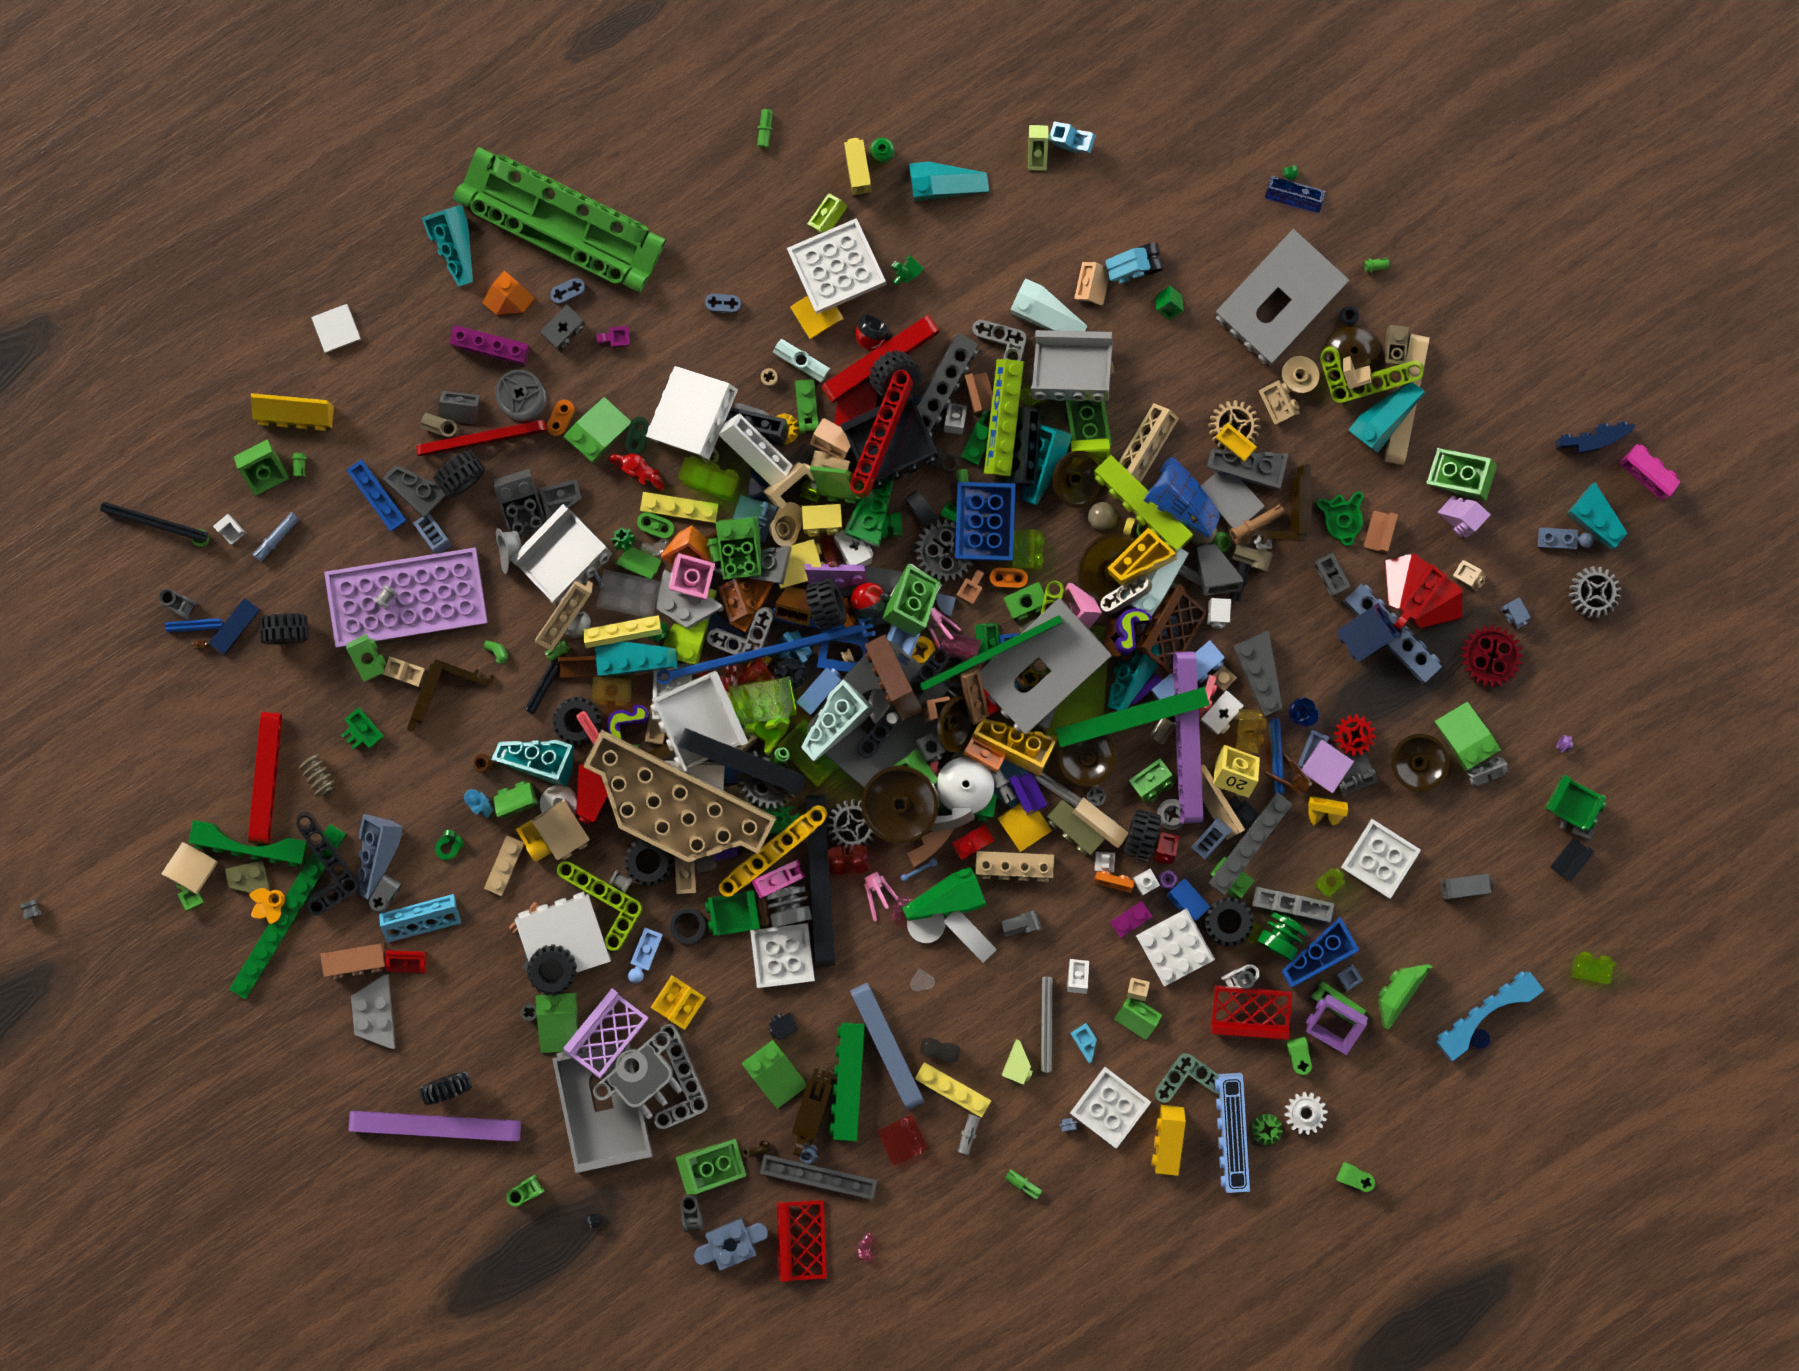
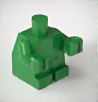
(907, 271)

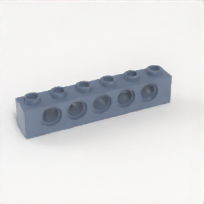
(1421, 672)

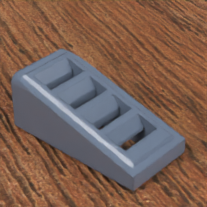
(441, 542)
(1218, 828)

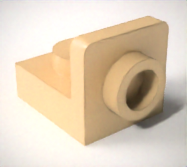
(1470, 575)

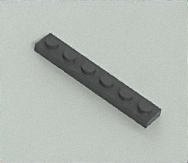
(1250, 843)
(818, 1176)

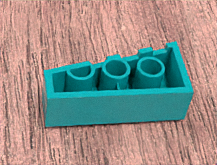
(633, 658)

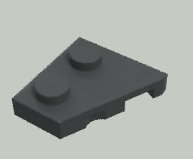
(559, 494)

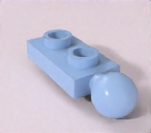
(644, 954)

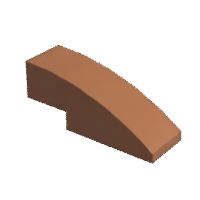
(932, 843)

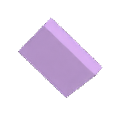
(1327, 766)

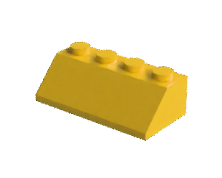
(292, 411)

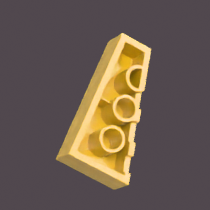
(1025, 750)

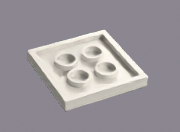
(1380, 858)
(1175, 947)
(782, 955)
(1110, 1107)

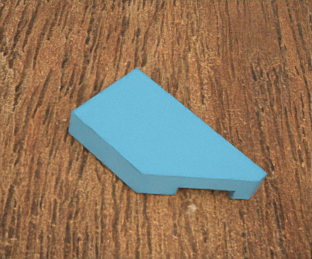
(1085, 1040)

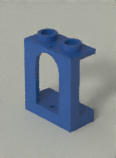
(824, 663)

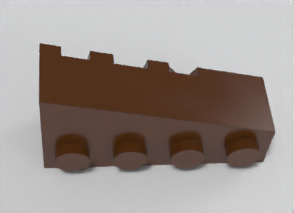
(892, 678)

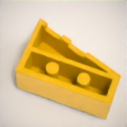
(1141, 558)
(1169, 1140)

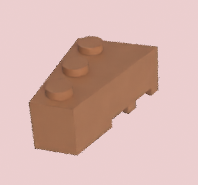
(353, 960)

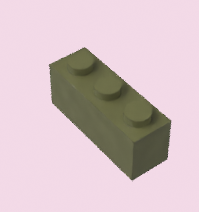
(1074, 828)

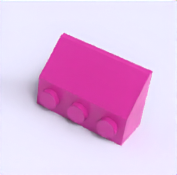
(1650, 472)

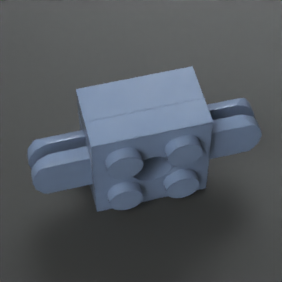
(731, 1244)

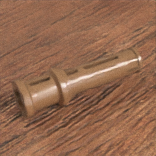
(1266, 518)

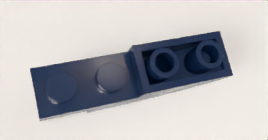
(1602, 437)

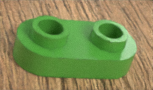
(656, 525)

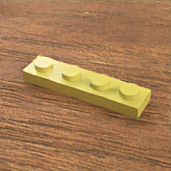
(679, 507)
(622, 631)
(952, 1089)

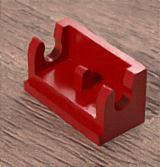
(405, 961)

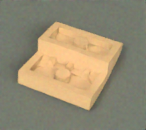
(189, 868)

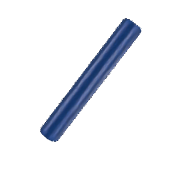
(1276, 753)

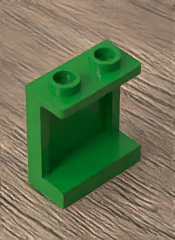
(1575, 803)
(733, 913)

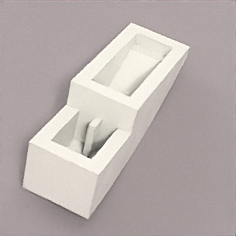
(970, 935)

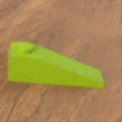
(689, 642)

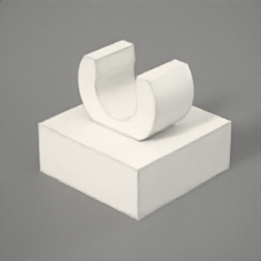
(1104, 861)

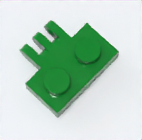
(361, 730)

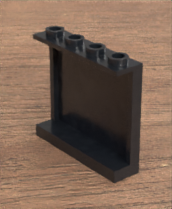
(908, 448)

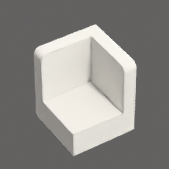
(229, 529)

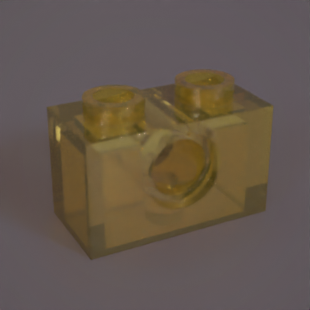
(601, 686)
(1249, 720)

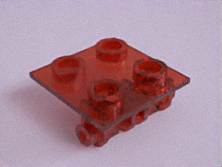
(755, 672)
(842, 864)
(902, 1139)

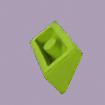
(827, 214)
(1098, 447)

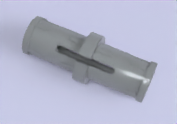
(1003, 786)
(968, 1134)

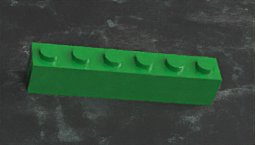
(849, 1081)

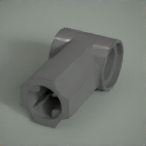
(1024, 923)

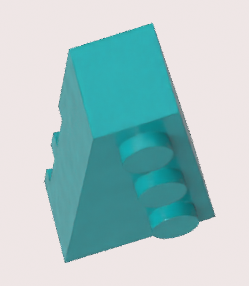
(1597, 517)

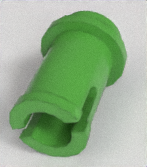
(1375, 265)
(299, 464)
(714, 549)
(559, 650)
(780, 755)

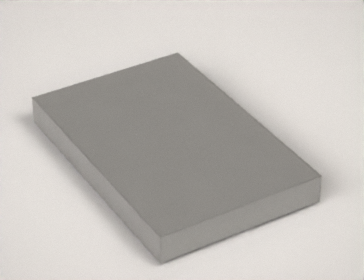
(1232, 498)

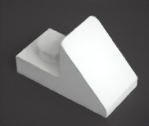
(1078, 976)

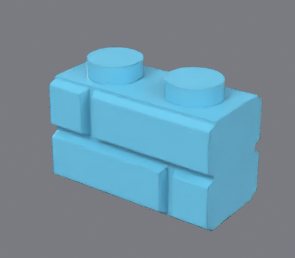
(1128, 264)

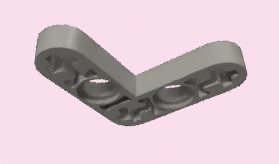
(1011, 345)
(744, 644)

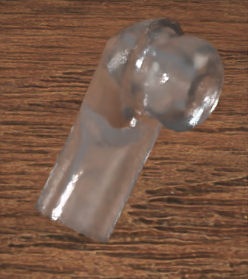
(656, 549)

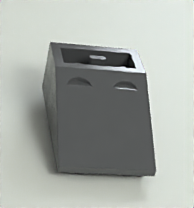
(520, 502)

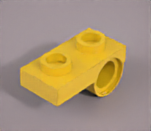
(533, 841)

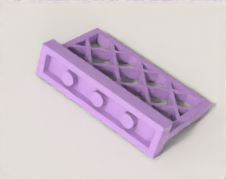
(591, 1024)

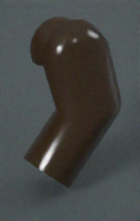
(756, 1151)

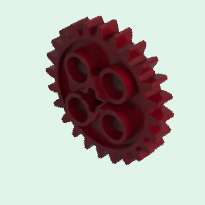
(1507, 660)

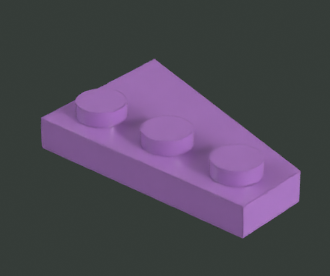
(843, 575)

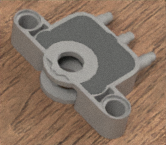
(640, 1086)

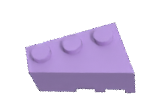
(1463, 516)

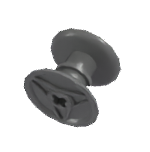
(521, 383)

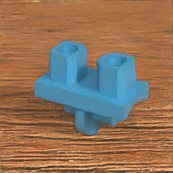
(799, 654)
(478, 802)

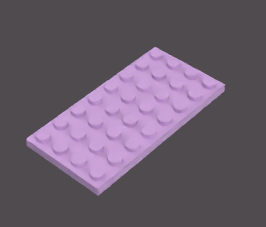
(432, 596)

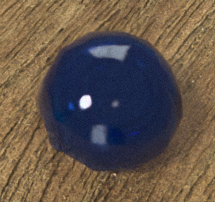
(1303, 712)

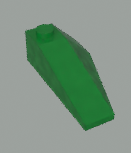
(952, 894)

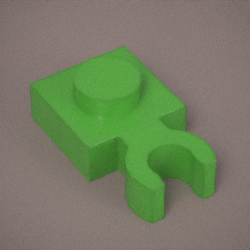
(189, 900)

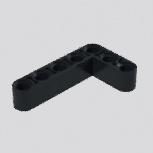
(328, 862)

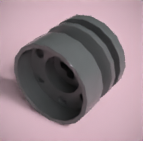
(788, 906)

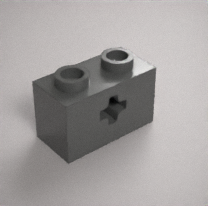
(553, 332)

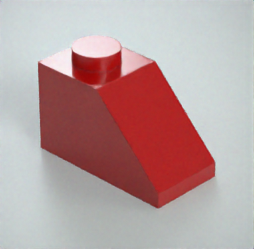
(972, 842)

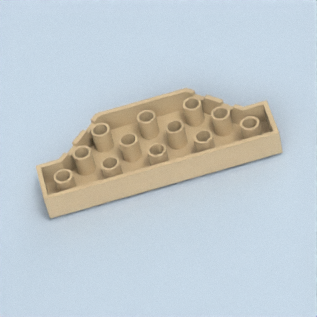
(672, 805)

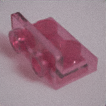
(960, 645)

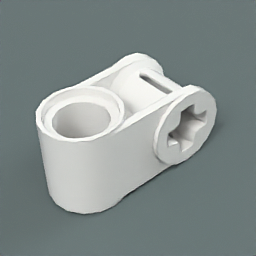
(1234, 974)

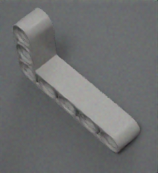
(683, 1079)

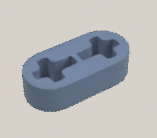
(566, 286)
(721, 308)

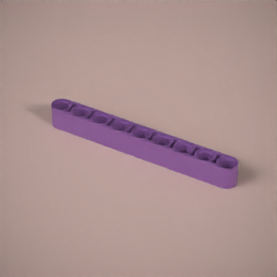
(1188, 742)
(434, 1126)

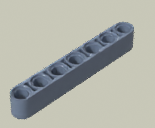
(887, 1046)

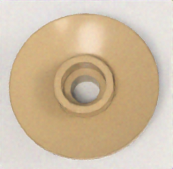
(1308, 371)

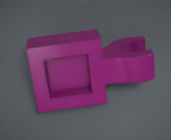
(618, 337)

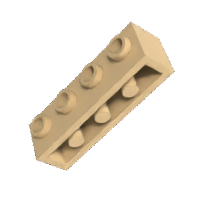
(1014, 864)

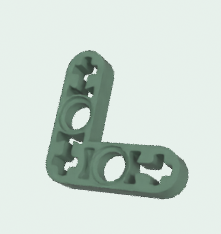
(1190, 1070)

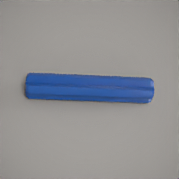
(193, 625)

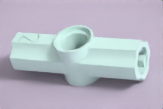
(811, 367)

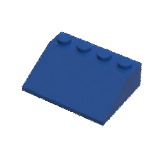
(985, 521)

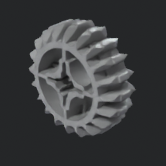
(1601, 598)
(837, 830)

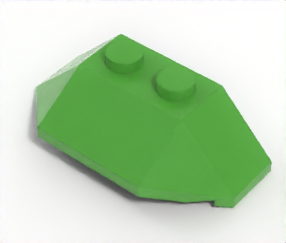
(1399, 992)

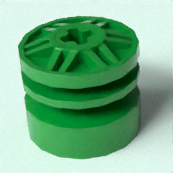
(1282, 936)

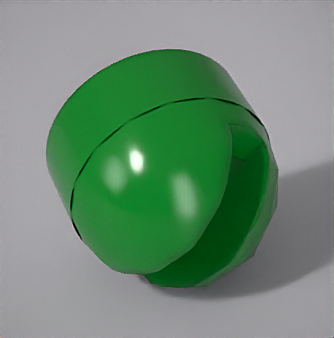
(1291, 172)

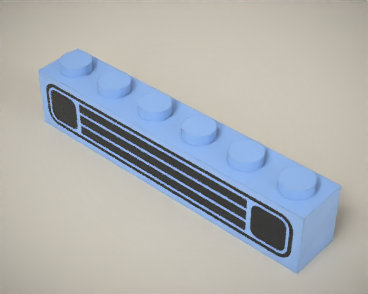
(1233, 1132)

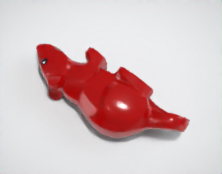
(634, 466)

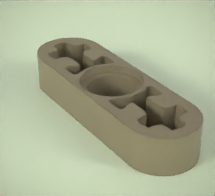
(1140, 592)

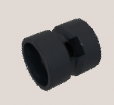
(1155, 262)

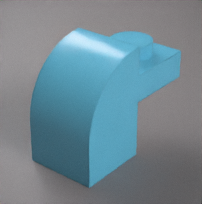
(1070, 139)

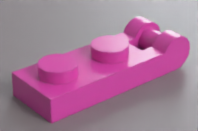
(778, 879)

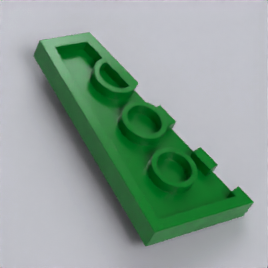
(870, 515)

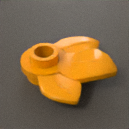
(265, 906)

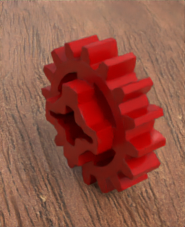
(1366, 740)

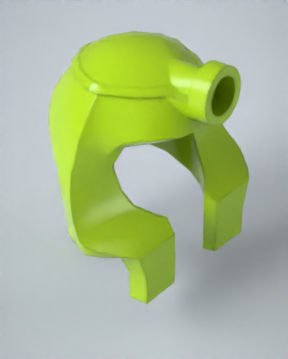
(769, 731)

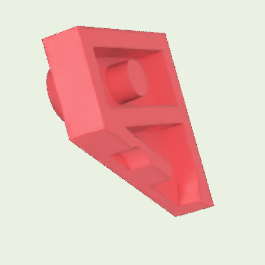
(1210, 690)

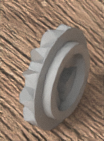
(1168, 805)

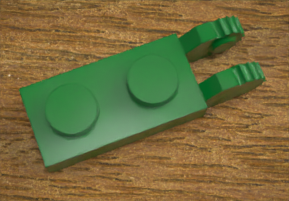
(977, 442)

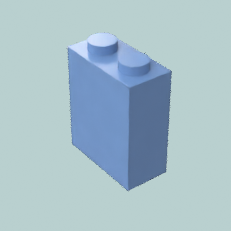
(819, 691)

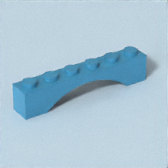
(1457, 1039)

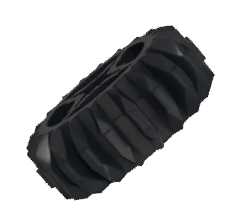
(445, 1088)

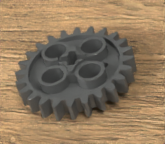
(933, 563)
(771, 796)

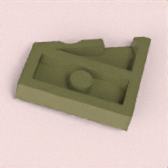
(248, 877)

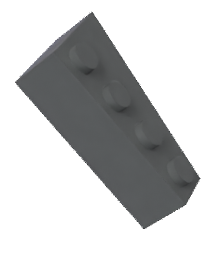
(1259, 670)

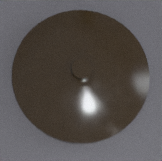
(1094, 564)
(900, 804)

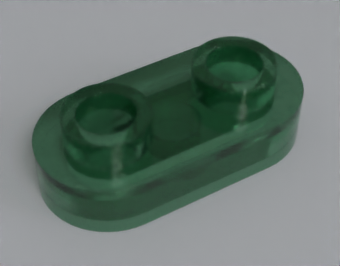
(637, 435)

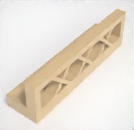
(1150, 443)
(564, 615)
(1217, 804)

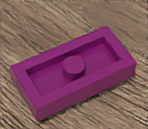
(1130, 919)

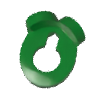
(447, 836)

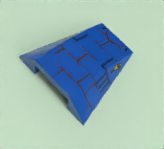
(1184, 498)

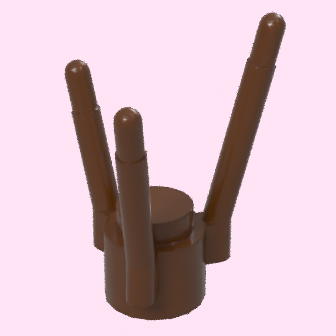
(1301, 781)

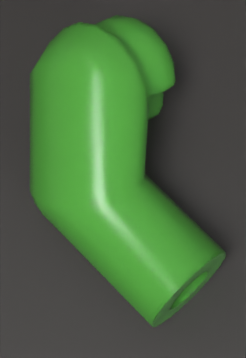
(499, 651)

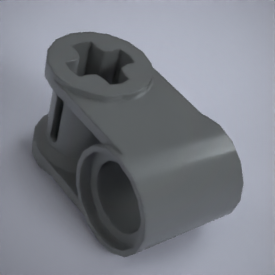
(180, 604)
(387, 890)
(691, 1215)

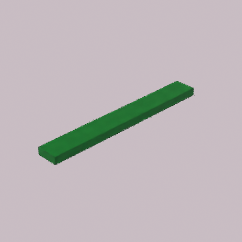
(991, 653)
(1132, 716)

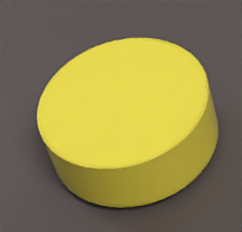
(1129, 526)

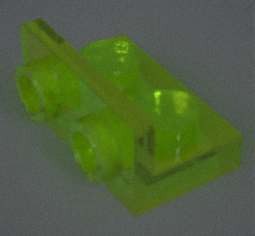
(1028, 549)
(1592, 968)

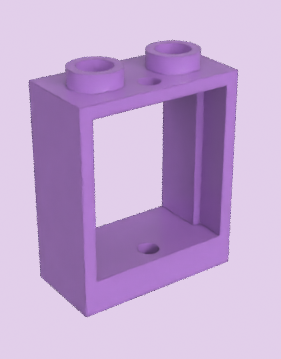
(1330, 1038)

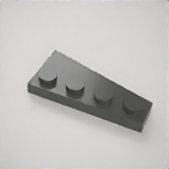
(1259, 468)
(773, 565)
(884, 578)

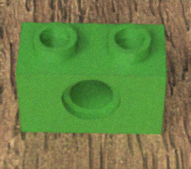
(1014, 606)
(366, 668)

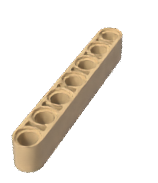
(1399, 440)

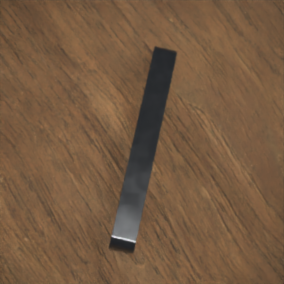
(820, 887)

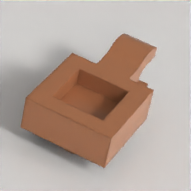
(970, 589)

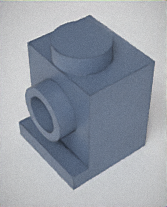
(1516, 613)

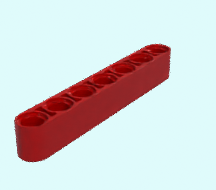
(859, 372)
(881, 424)
(265, 778)

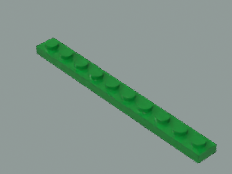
(276, 932)

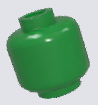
(884, 145)

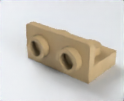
(1279, 401)

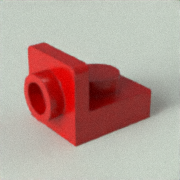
(1166, 848)

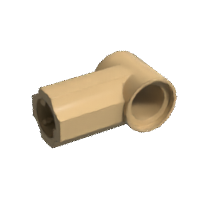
(823, 459)

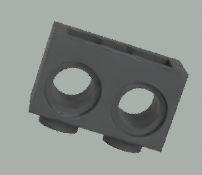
(1331, 574)

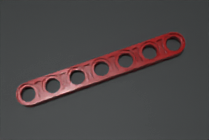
(481, 438)

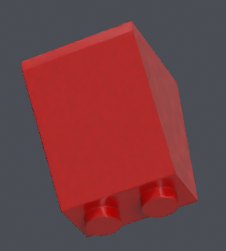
(591, 796)

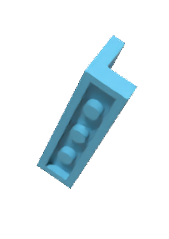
(417, 915)

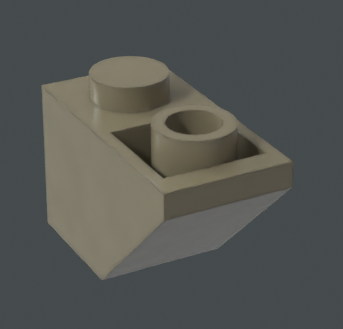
(1396, 344)

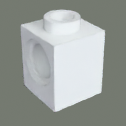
(1146, 881)

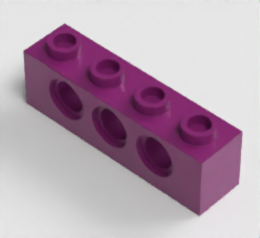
(489, 345)

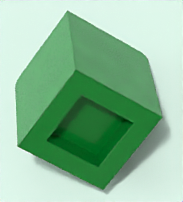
(1169, 303)

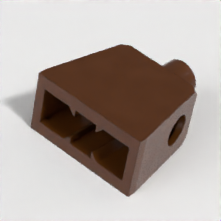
(793, 606)

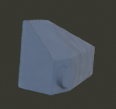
(379, 844)

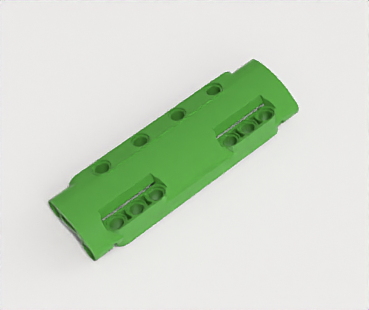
(559, 220)

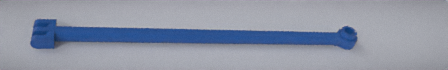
(861, 628)

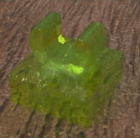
(810, 491)

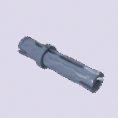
(277, 535)

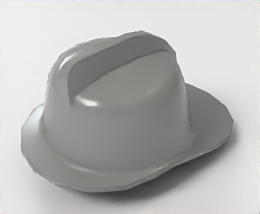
(508, 545)

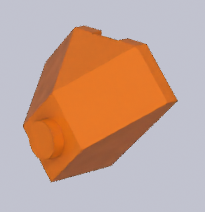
(507, 296)
(689, 543)

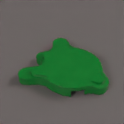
(1342, 517)

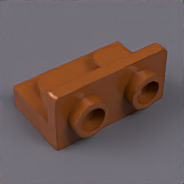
(738, 599)

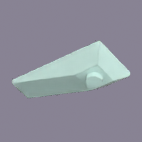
(1043, 309)
(1161, 581)
(839, 717)

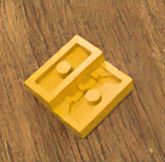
(813, 323)
(1024, 829)
(678, 1002)

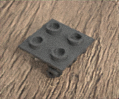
(1358, 775)

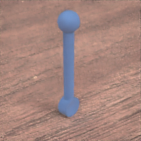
(933, 862)

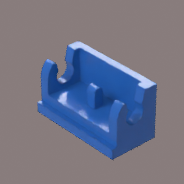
(1185, 896)

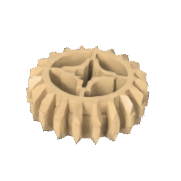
(1231, 417)

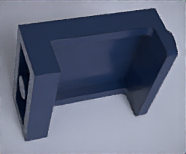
(1367, 632)

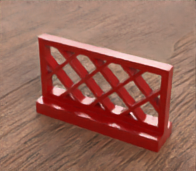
(1247, 1028)
(784, 1240)

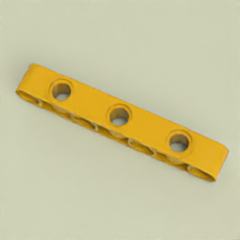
(773, 851)

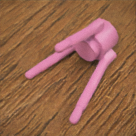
(935, 620)
(875, 882)

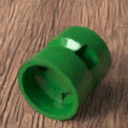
(892, 526)

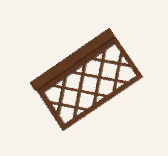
(1161, 617)

